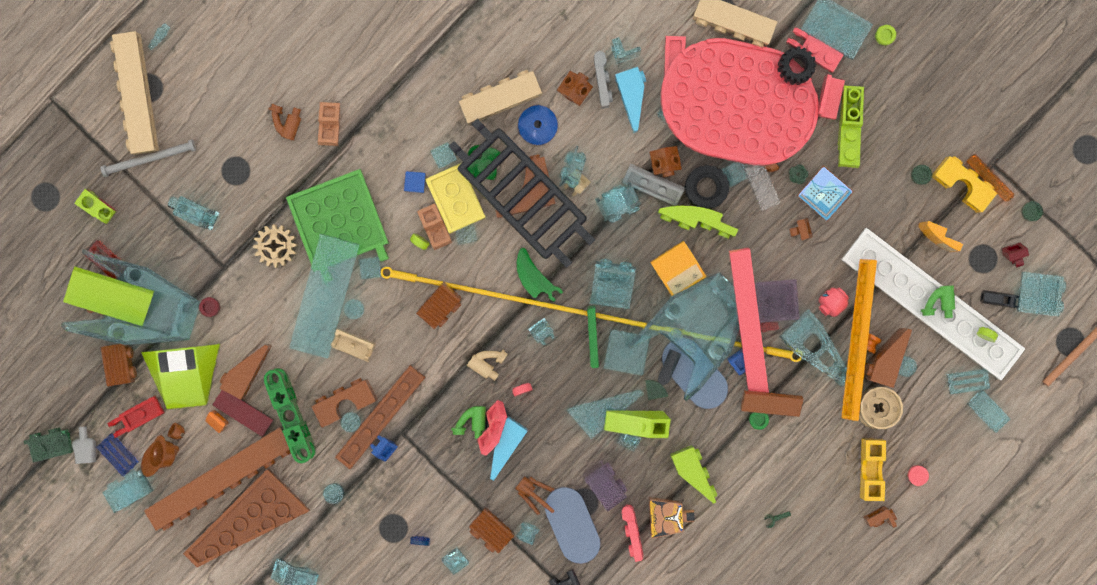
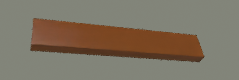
(380, 417)

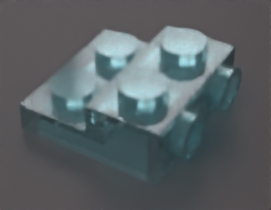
(613, 284)
(1041, 294)

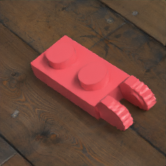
(824, 54)
(632, 531)

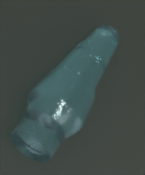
(160, 34)

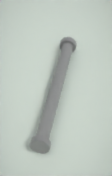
(106, 170)

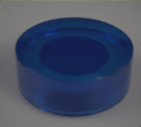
(420, 540)

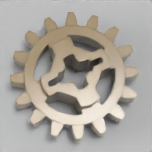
(275, 237)

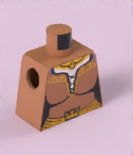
(667, 517)

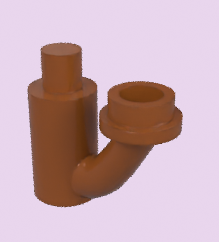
(291, 125)

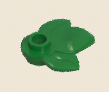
(482, 162)

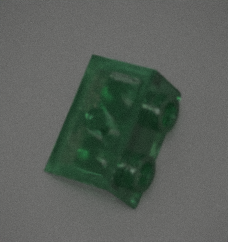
(49, 445)

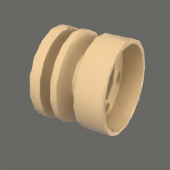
(890, 406)

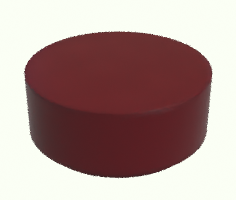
(209, 307)

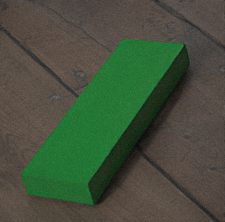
(593, 344)

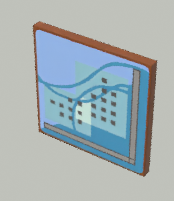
(825, 193)

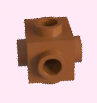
(575, 87)
(665, 161)

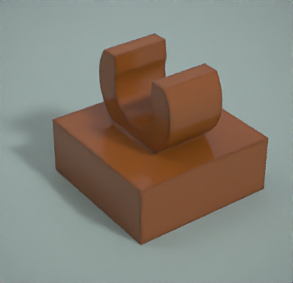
(803, 229)

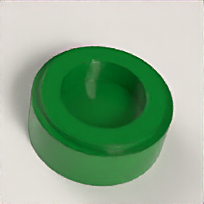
(758, 420)

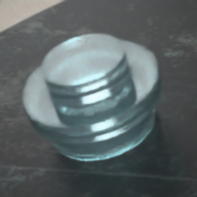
(354, 309)

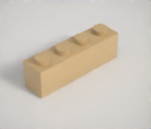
(736, 21)
(501, 97)

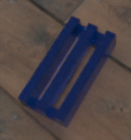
(111, 459)

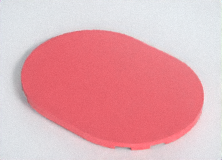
(734, 105)

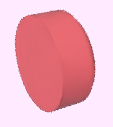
(522, 389)
(918, 475)

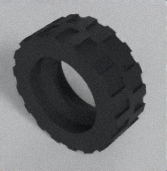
(709, 172)

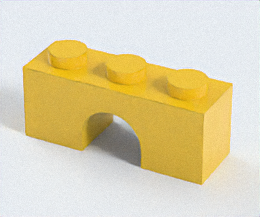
(978, 193)
(871, 479)

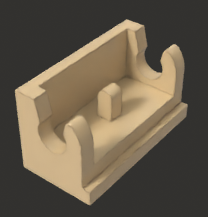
(353, 345)

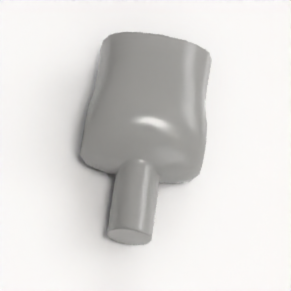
(84, 447)

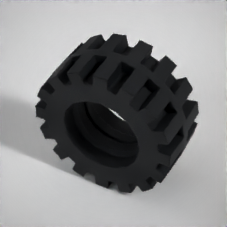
(788, 74)

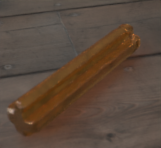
(989, 176)

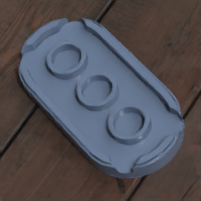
(713, 391)
(572, 525)

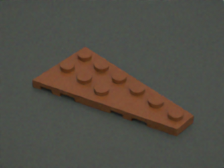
(257, 511)

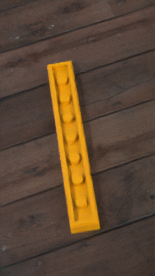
(859, 339)

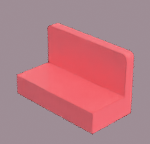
(830, 97)

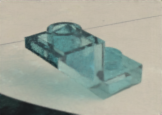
(289, 575)

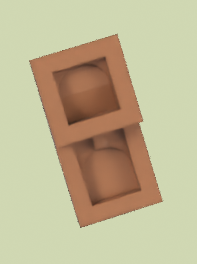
(329, 124)
(434, 226)

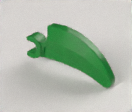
(532, 278)

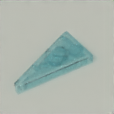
(592, 414)

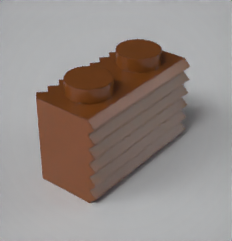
(439, 306)
(118, 364)
(491, 530)

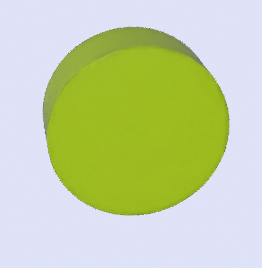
(885, 35)
(419, 241)
(987, 334)

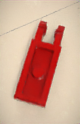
(138, 415)

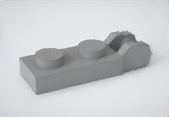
(602, 78)

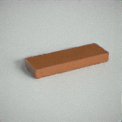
(771, 403)

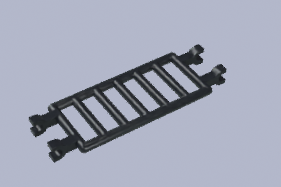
(505, 210)

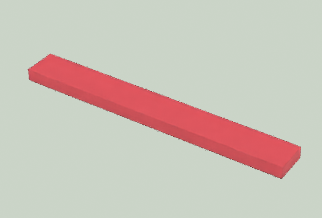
(748, 320)

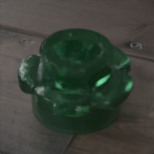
(798, 169)

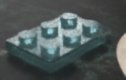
(837, 27)

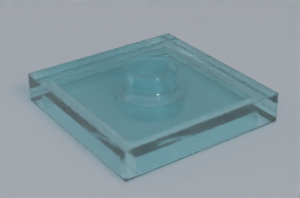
(623, 359)

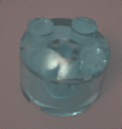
(617, 202)

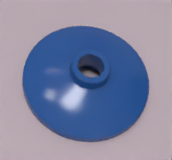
(535, 135)

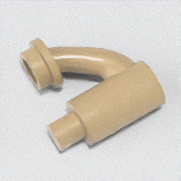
(483, 368)

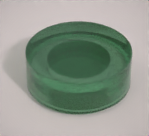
(921, 174)
(1032, 211)

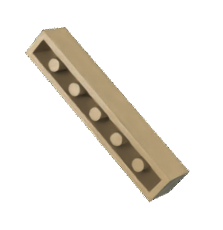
(135, 93)

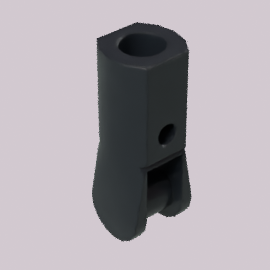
(997, 298)
(668, 367)

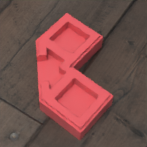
(496, 418)

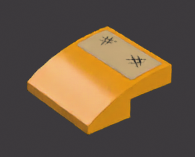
(937, 235)
(678, 268)

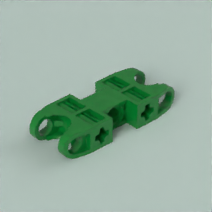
(294, 442)

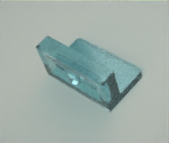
(619, 53)

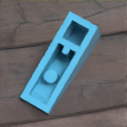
(631, 90)
(510, 438)

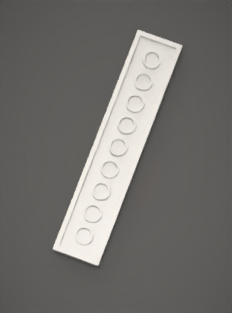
(912, 289)

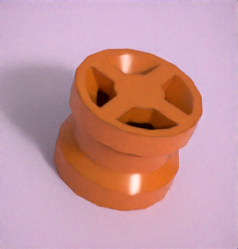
(872, 343)

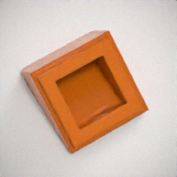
(216, 421)

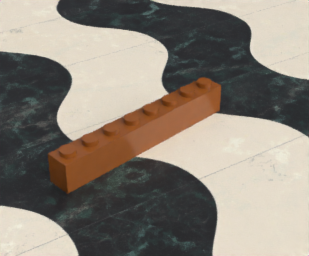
(217, 479)

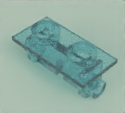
(568, 173)

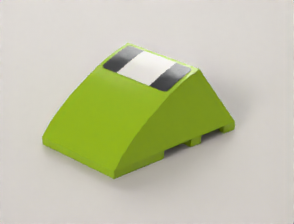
(183, 374)

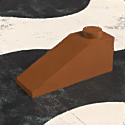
(240, 378)

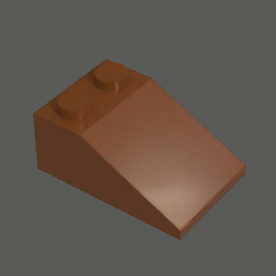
(887, 360)

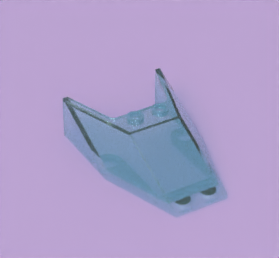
(168, 316)
(700, 324)

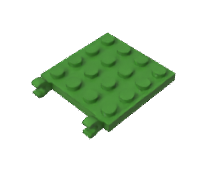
(339, 210)

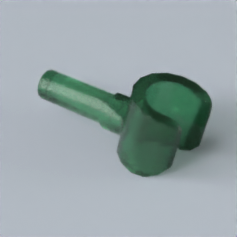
(776, 518)

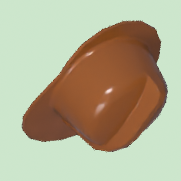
(158, 455)

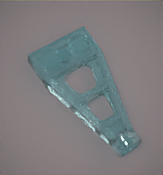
(800, 331)

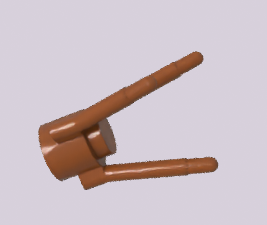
(526, 489)

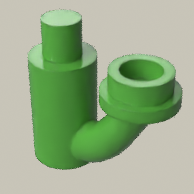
(947, 300)
(478, 416)

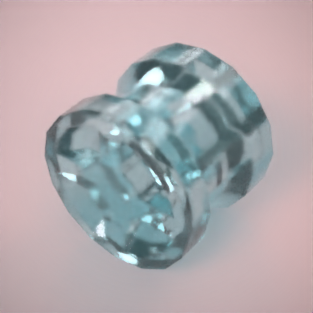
(527, 533)

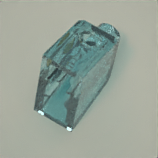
(193, 212)

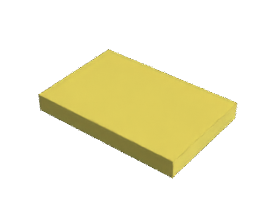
(455, 199)

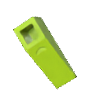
(638, 423)
(690, 469)

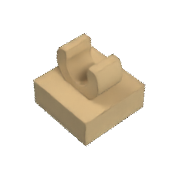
(583, 183)

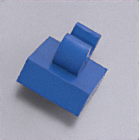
(384, 448)

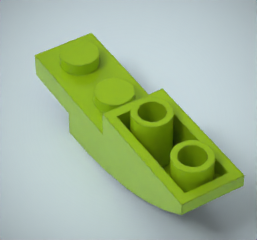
(850, 126)
(690, 215)

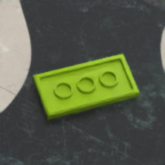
(108, 296)

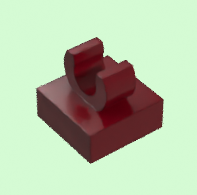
(1015, 253)

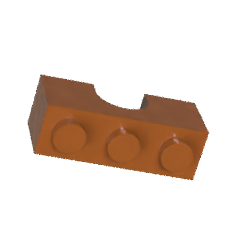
(328, 408)

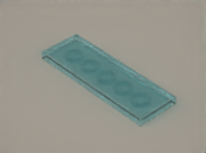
(324, 295)

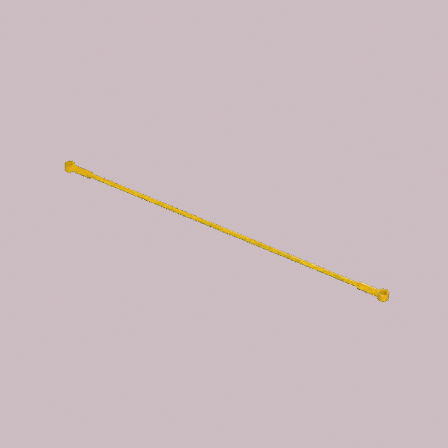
(413, 278)

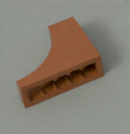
(536, 193)

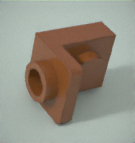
(878, 516)

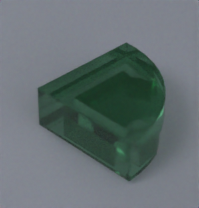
(655, 390)

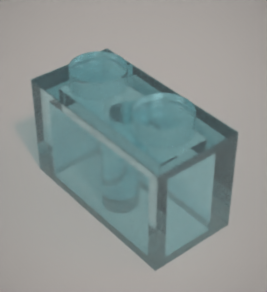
(127, 491)

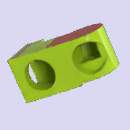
(95, 206)

